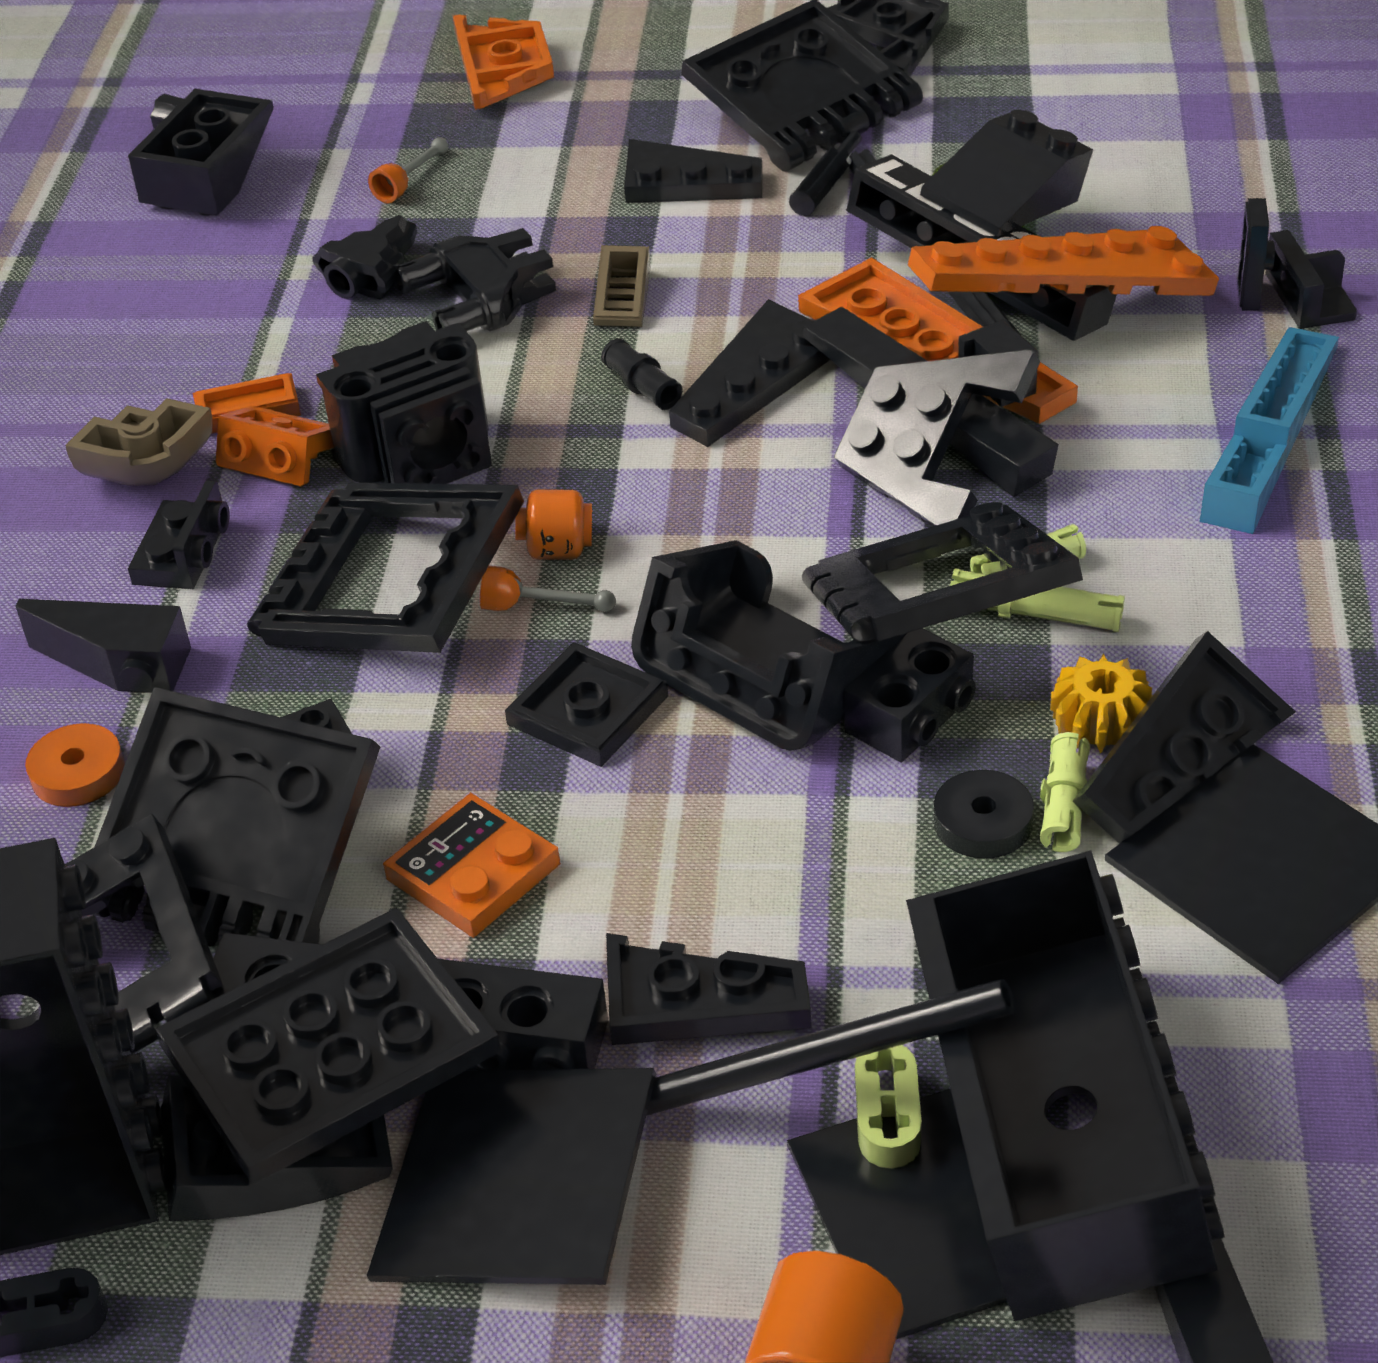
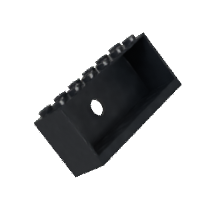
(70, 1090)
(1091, 1204)

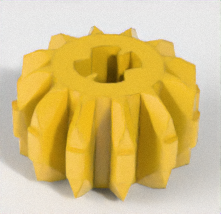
(1099, 699)

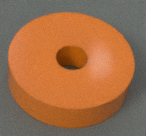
(75, 764)

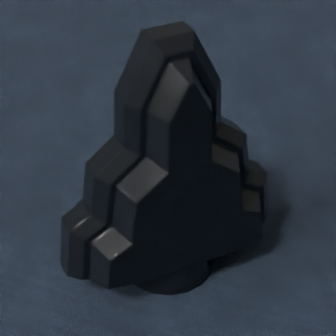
(366, 258)

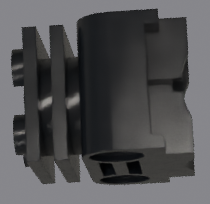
(408, 408)

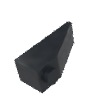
(111, 642)

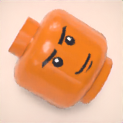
(555, 524)

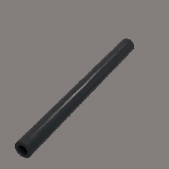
(832, 1045)

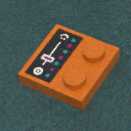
(472, 864)

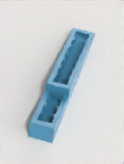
(1266, 431)

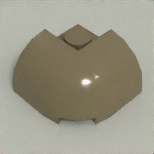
(141, 444)

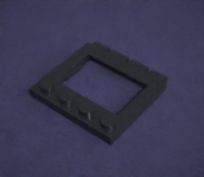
(289, 610)
(869, 610)
(140, 858)

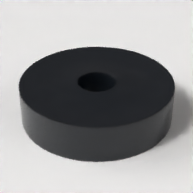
(983, 835)

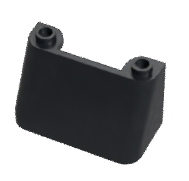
(723, 645)

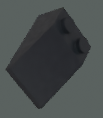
(200, 152)
(1011, 173)

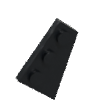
(694, 996)

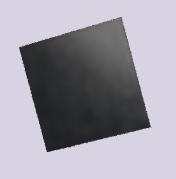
(1259, 862)
(515, 1178)
(909, 1220)

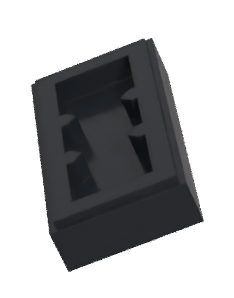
(1256, 254)

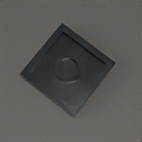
(587, 704)

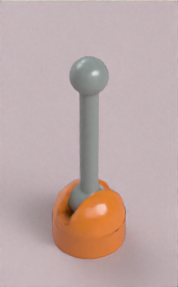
(391, 180)
(503, 589)

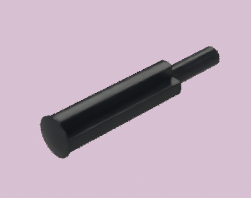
(823, 176)

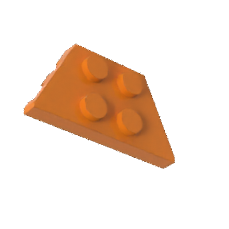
(502, 57)

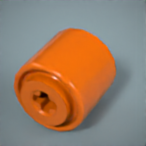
(826, 1312)

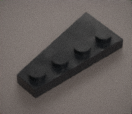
(748, 374)
(1183, 735)

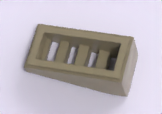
(617, 263)

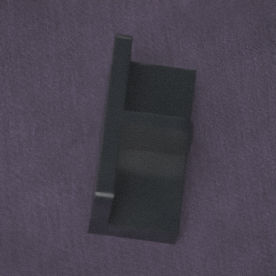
(1309, 283)

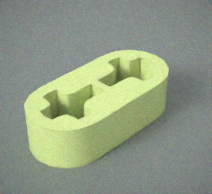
(899, 1103)

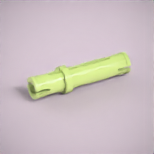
(1061, 605)

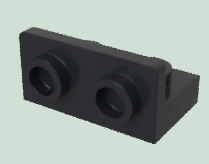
(180, 540)

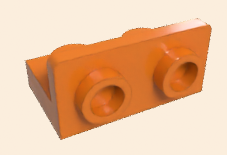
(270, 444)

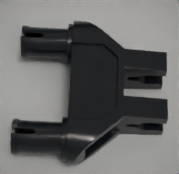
(483, 276)

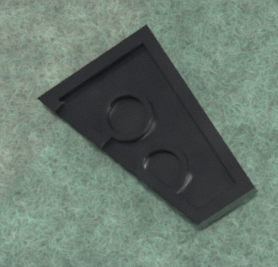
(689, 174)

